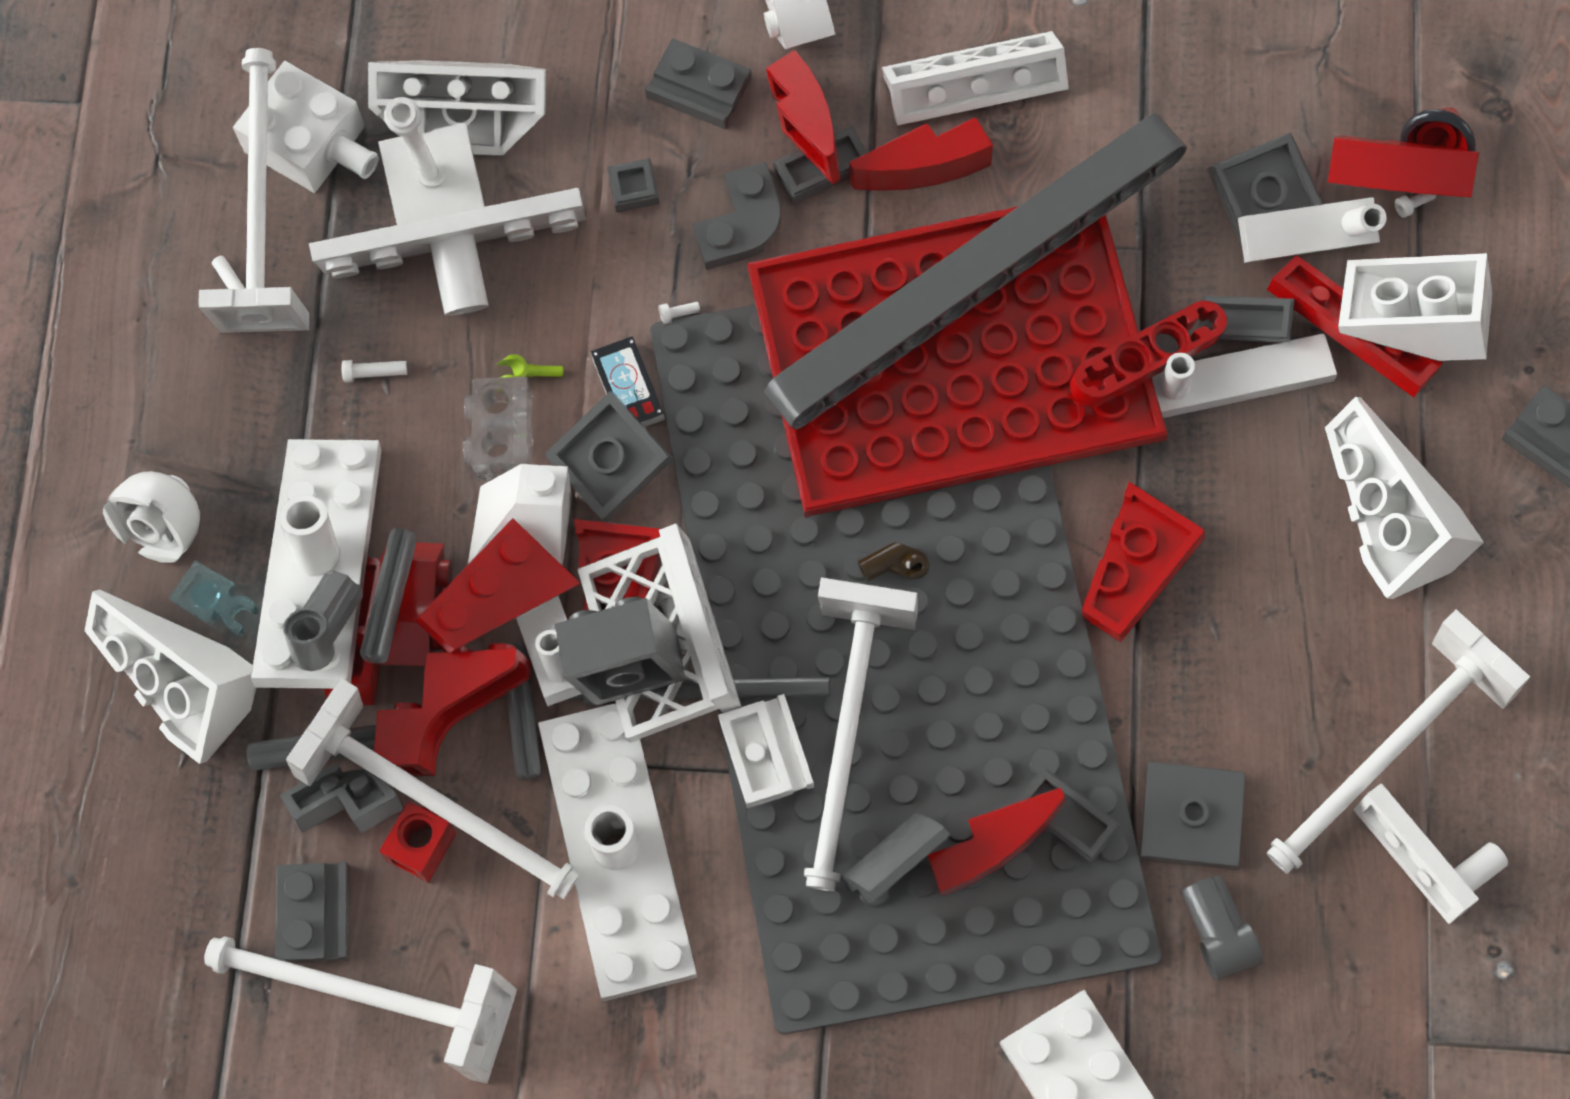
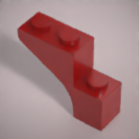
(452, 690)

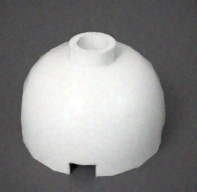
(155, 513)

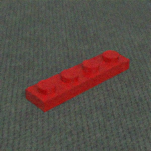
(1320, 303)

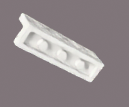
(976, 77)

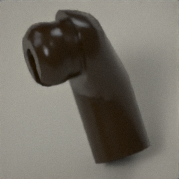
(896, 559)

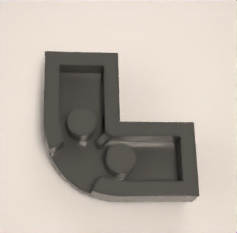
(749, 226)
(359, 792)

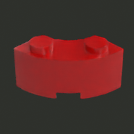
(425, 581)

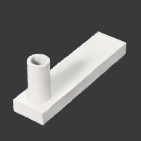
(1243, 375)

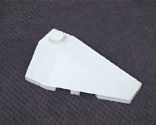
(1403, 514)
(186, 677)

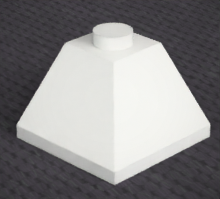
(532, 495)

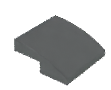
(895, 856)

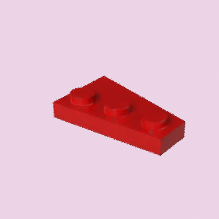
(604, 540)
(1140, 560)
(494, 588)

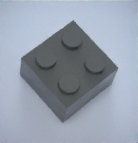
(619, 650)

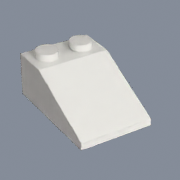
(1420, 304)

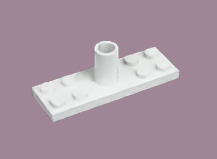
(452, 243)
(317, 530)
(623, 887)
(1073, 1056)

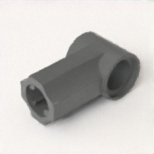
(321, 621)
(1225, 940)

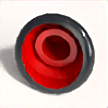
(1439, 128)

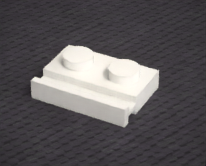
(765, 751)

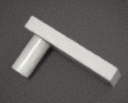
(1311, 229)
(542, 645)
(1446, 888)

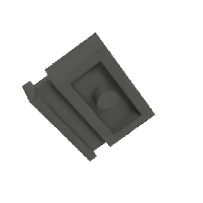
(698, 83)
(1544, 434)
(312, 912)

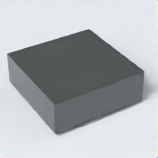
(633, 185)

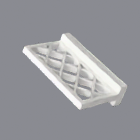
(696, 619)

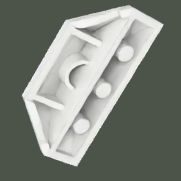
(491, 98)

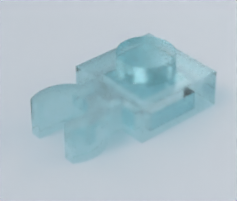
(209, 596)

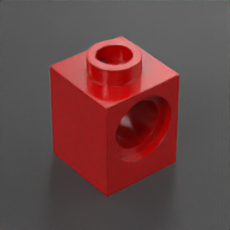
(420, 861)

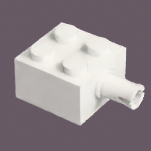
(309, 129)

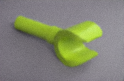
(522, 369)

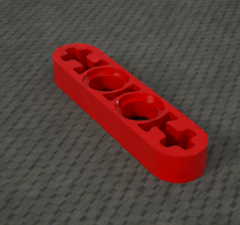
(1145, 348)

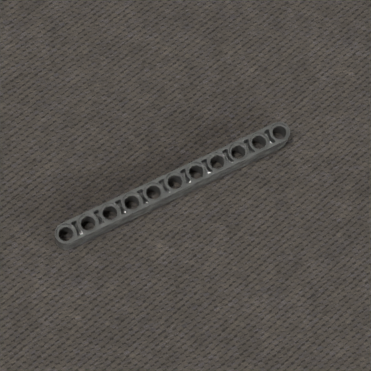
(974, 271)

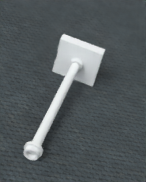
(430, 170)
(255, 307)
(866, 608)
(1475, 662)
(331, 735)
(476, 1025)

